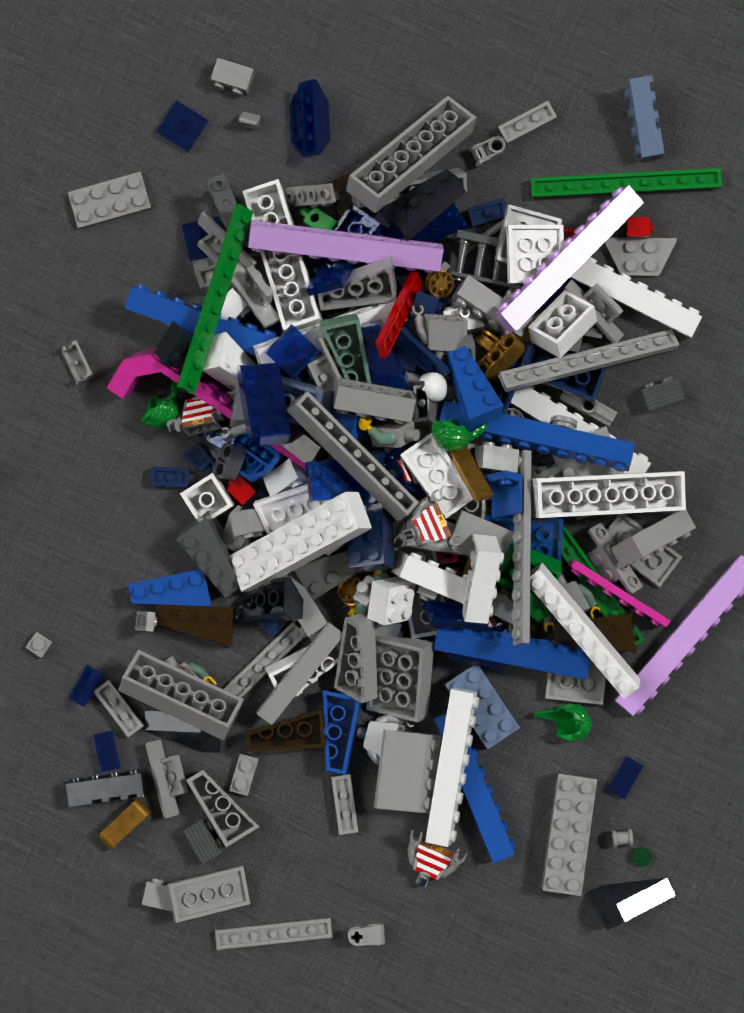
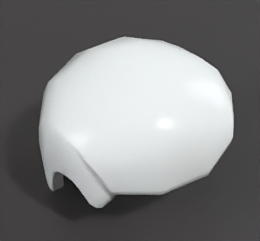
(434, 386)

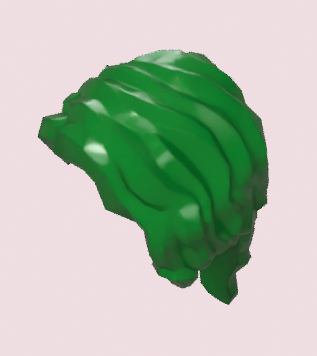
(162, 410)
(453, 437)
(570, 720)

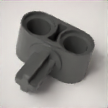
(228, 461)

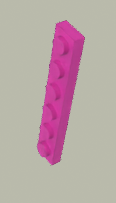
(610, 589)

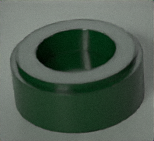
(641, 856)

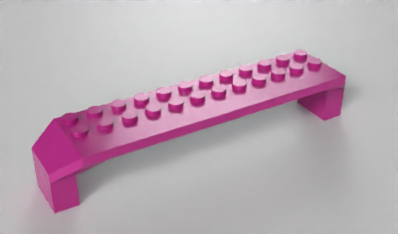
(209, 390)

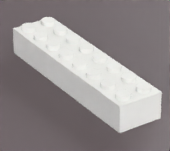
(285, 272)
(607, 494)
(300, 541)

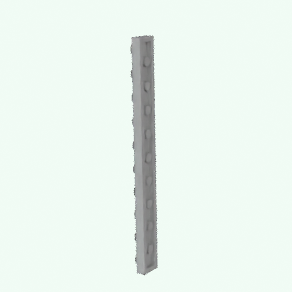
(588, 360)
(521, 557)

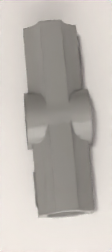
(599, 412)

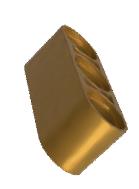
(501, 357)
(124, 824)

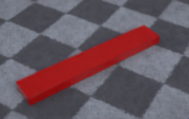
(398, 314)

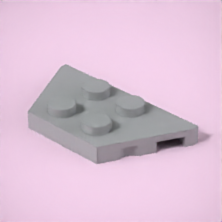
(640, 255)

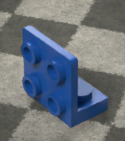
(507, 493)

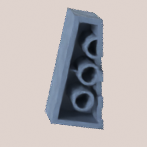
(644, 118)

